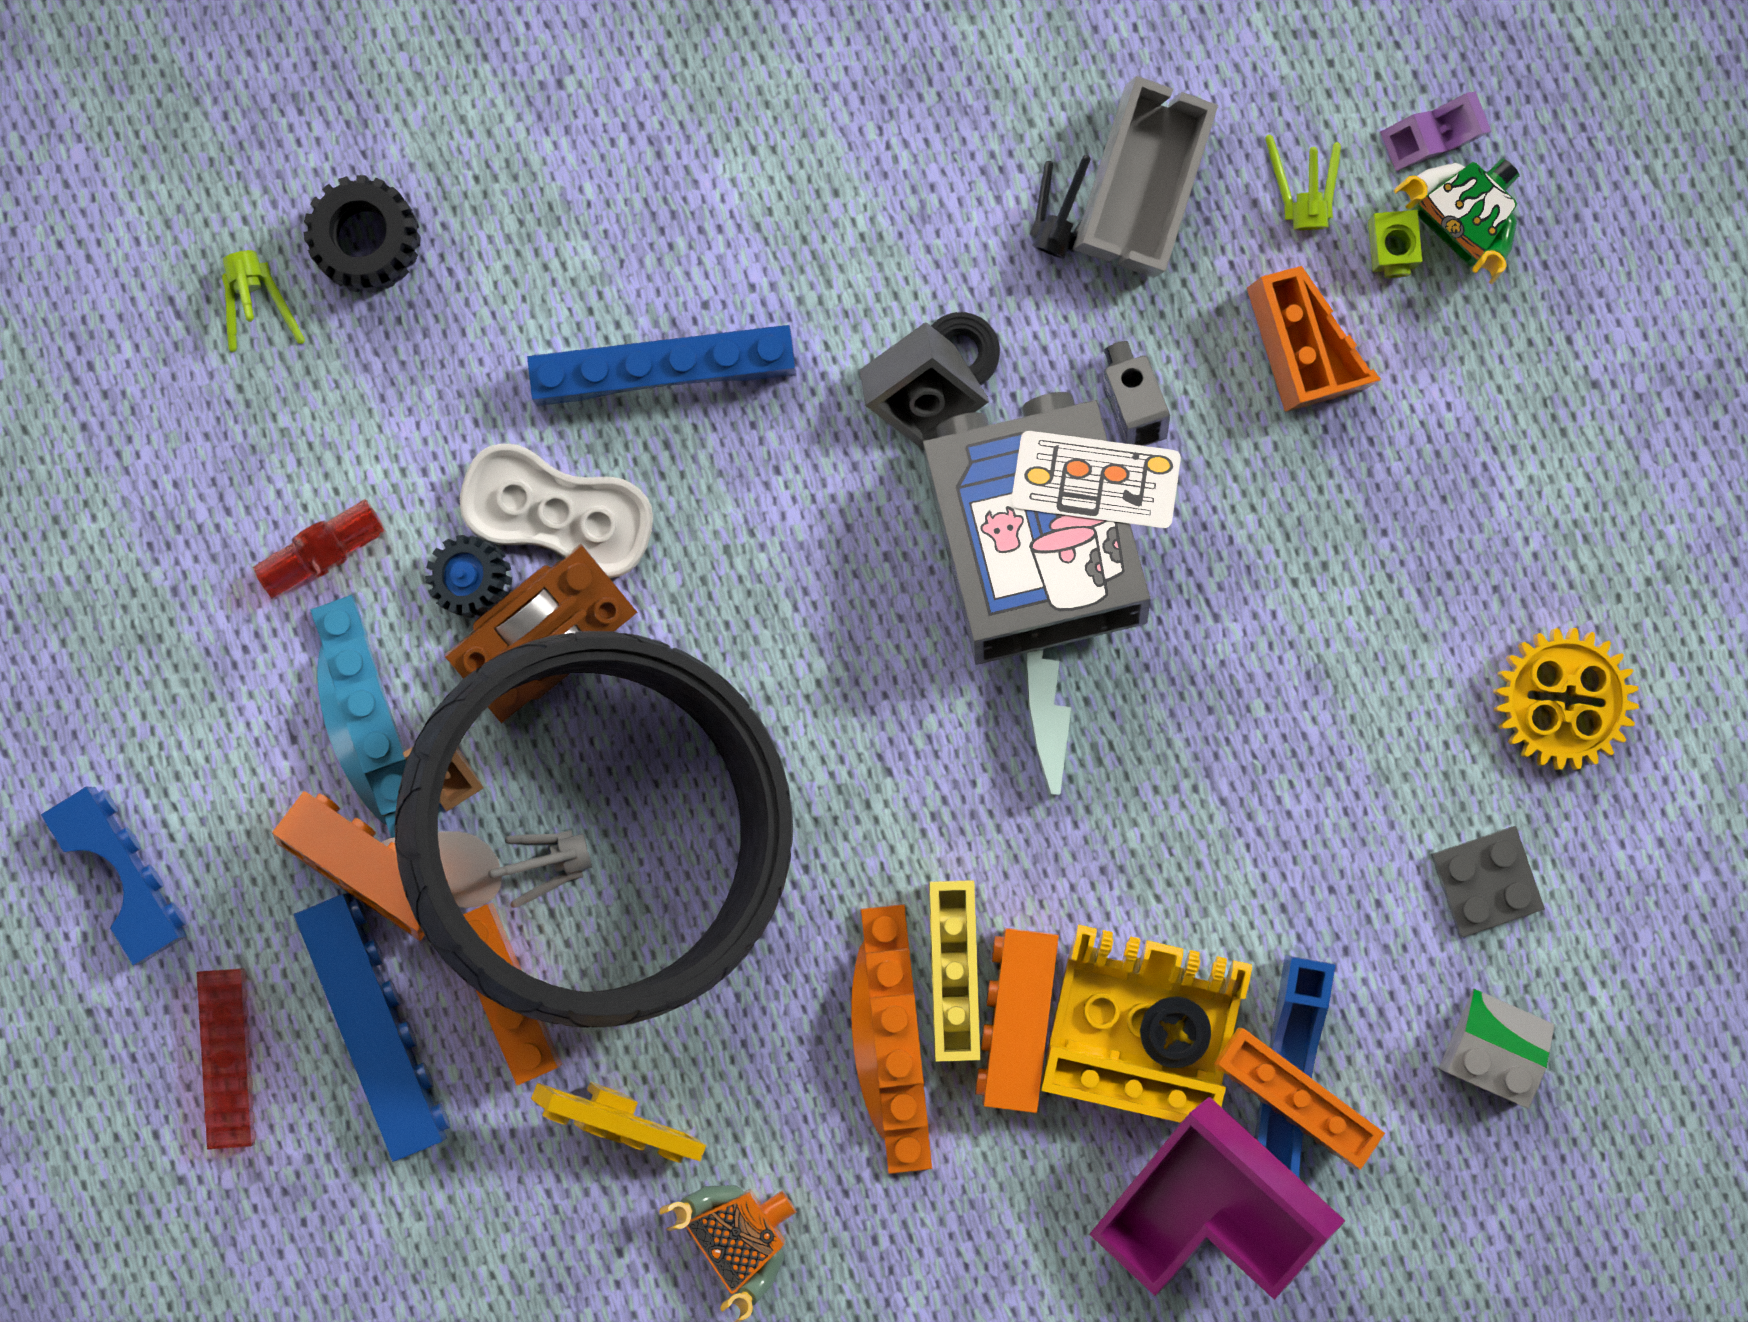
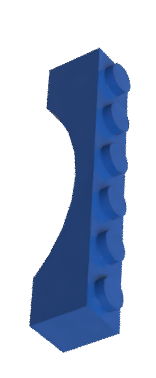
(660, 363)
(1295, 1036)

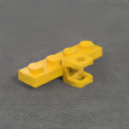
(611, 1117)

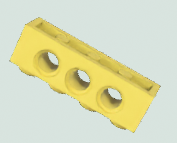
(954, 970)

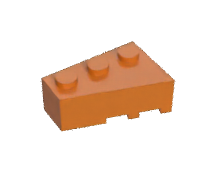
(1304, 341)

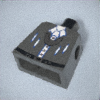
(1140, 410)

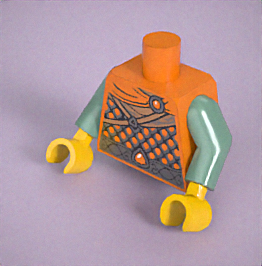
(736, 1238)

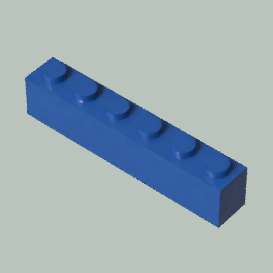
(371, 1027)

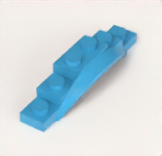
(357, 709)

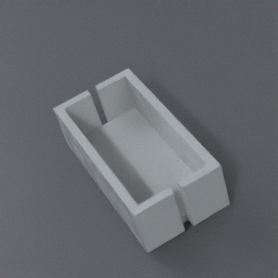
(1145, 177)

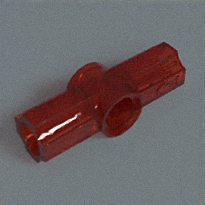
(318, 549)

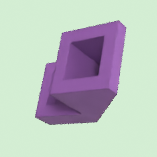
(1435, 131)

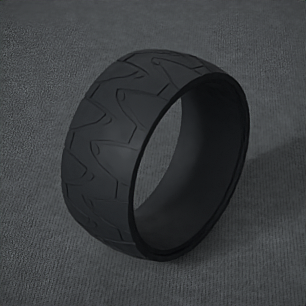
(762, 807)

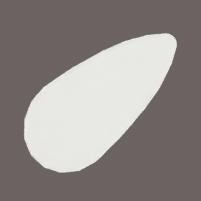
(466, 867)

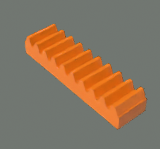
(1299, 1099)

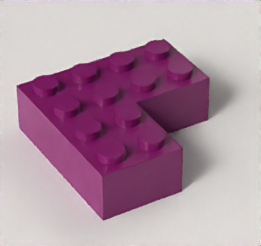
(1222, 1188)

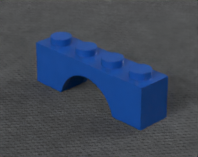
(145, 919)

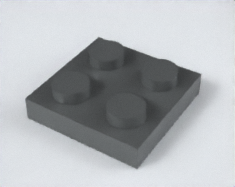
(1487, 881)

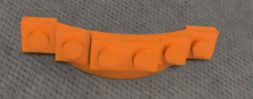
(888, 1039)

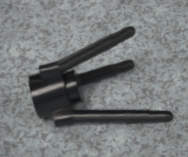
(1055, 235)

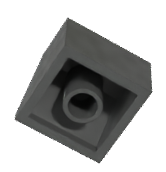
(920, 384)

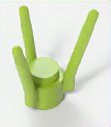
(1311, 208)
(244, 276)

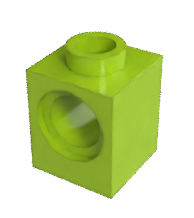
(1404, 226)

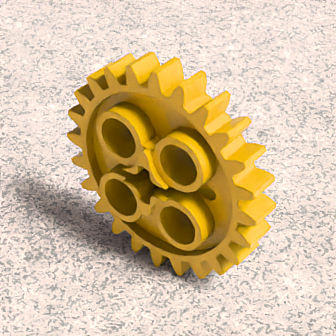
(1569, 660)

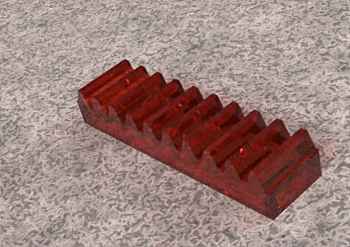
(226, 1058)

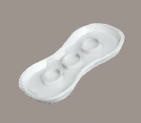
(521, 500)

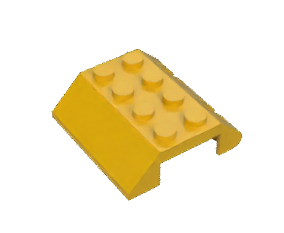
(1098, 1016)

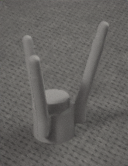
(568, 855)

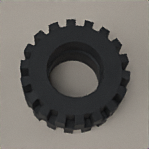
(340, 204)

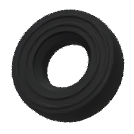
(981, 333)

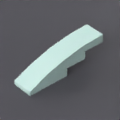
(1048, 720)

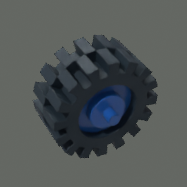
(468, 576)

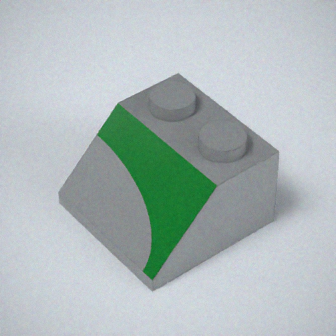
(1499, 1048)

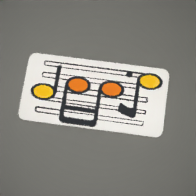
(1096, 479)

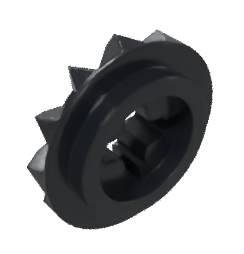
(1178, 1053)

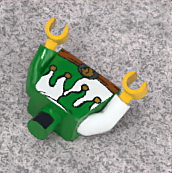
(1468, 210)

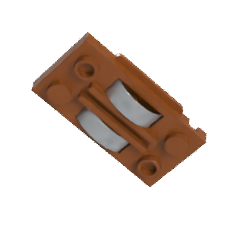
(552, 601)

